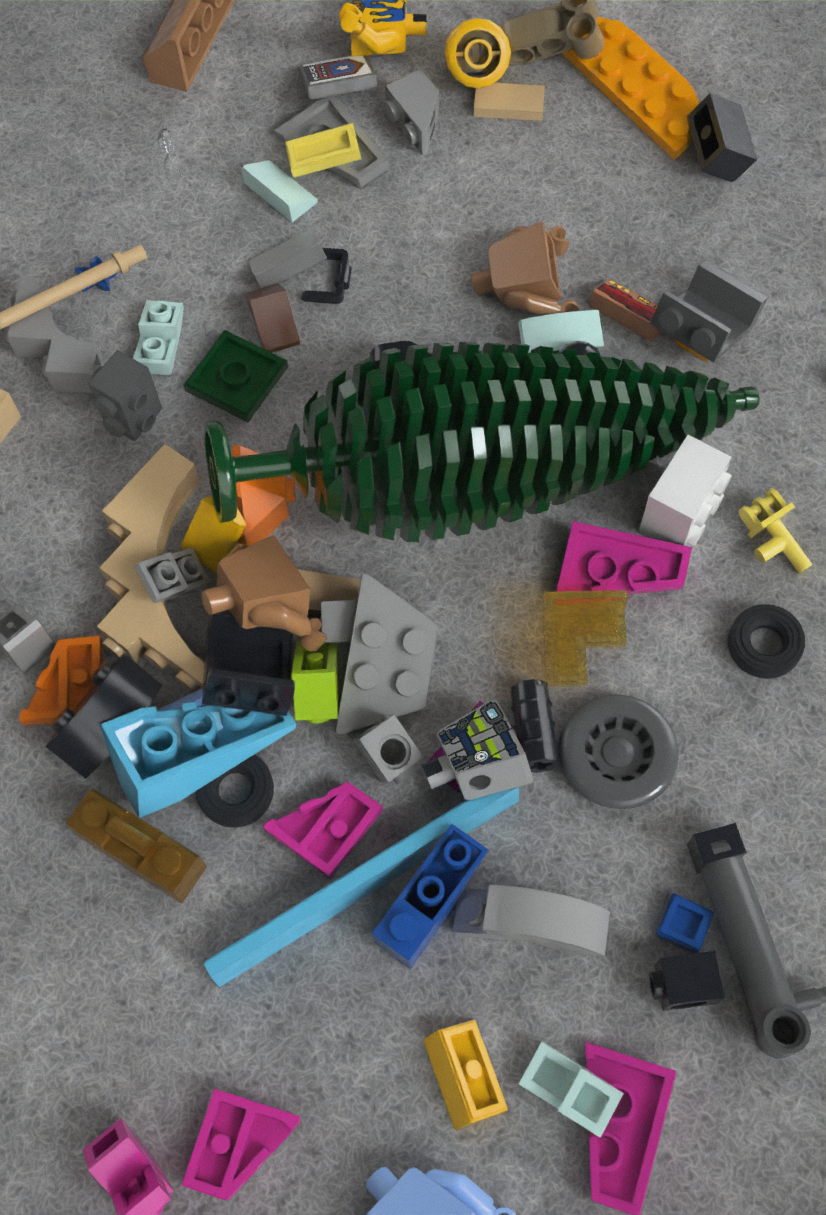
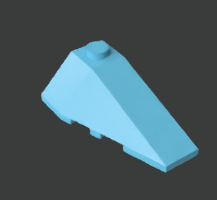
(178, 751)

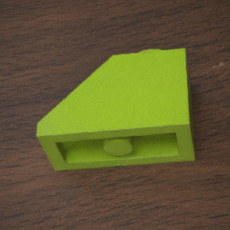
(316, 683)

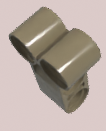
(554, 32)

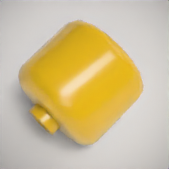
(473, 35)

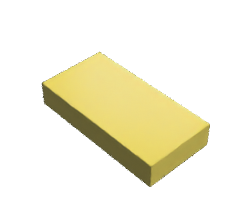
(323, 150)

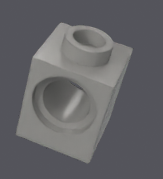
(370, 746)

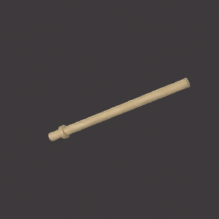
(118, 263)

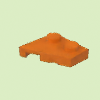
(64, 679)

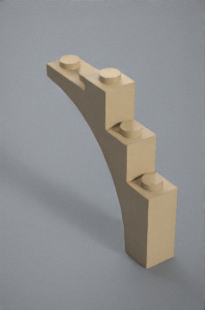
(142, 523)

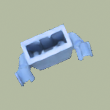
(429, 1194)

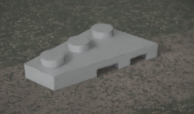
(329, 114)

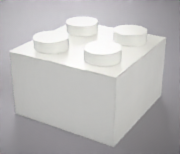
(686, 494)

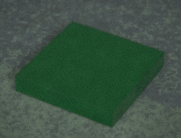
(236, 375)

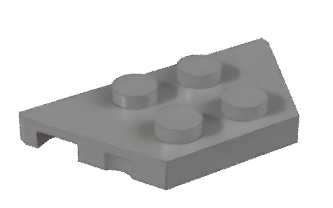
(386, 659)

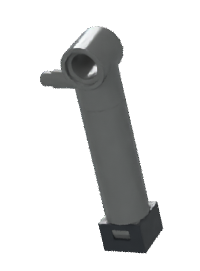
(759, 969)

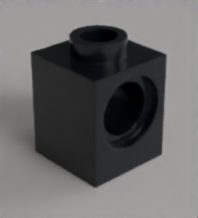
(687, 981)

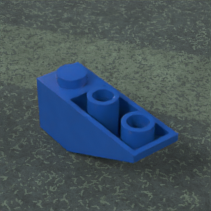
(429, 896)

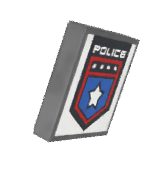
(337, 76)

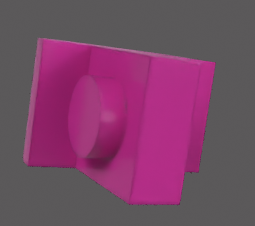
(127, 1172)

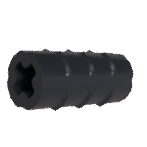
(535, 724)

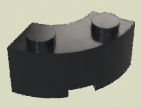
(115, 692)

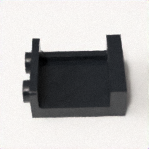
(247, 666)

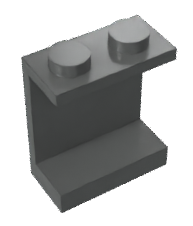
(710, 312)

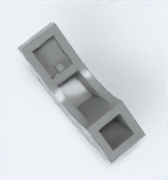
(533, 917)

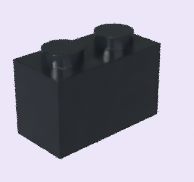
(721, 138)

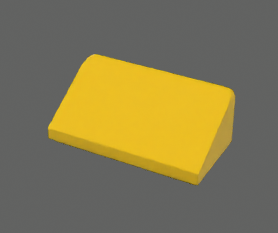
(209, 537)
(465, 1074)

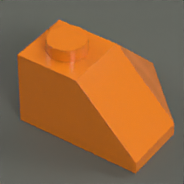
(262, 502)

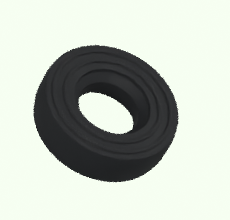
(766, 617)
(251, 808)

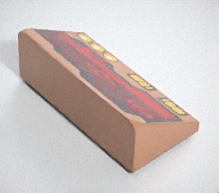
(625, 308)

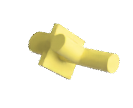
(782, 539)

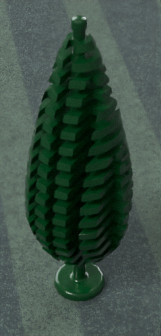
(476, 435)

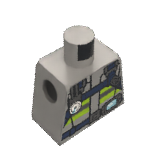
(480, 754)

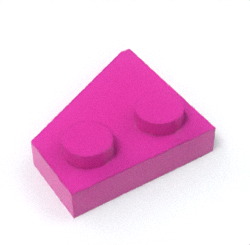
(327, 827)
(235, 1143)

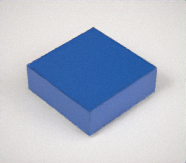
(684, 923)

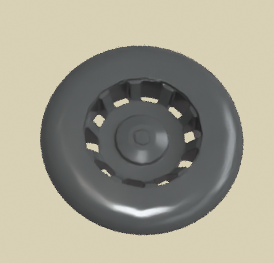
(618, 751)

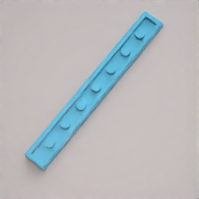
(352, 887)

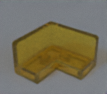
(575, 623)

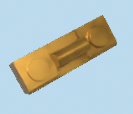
(136, 845)

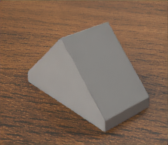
(23, 638)

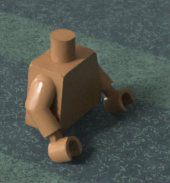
(526, 270)
(264, 591)

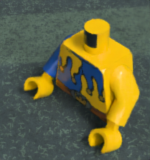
(380, 26)

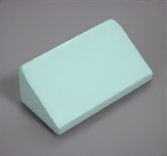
(278, 189)

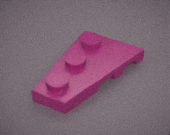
(621, 561)
(628, 1147)

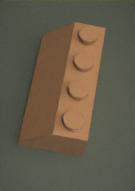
(184, 41)

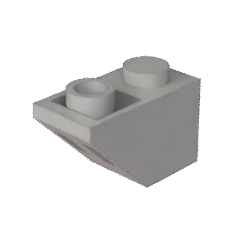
(415, 108)

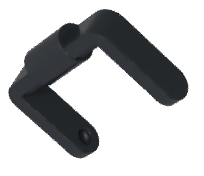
(341, 283)

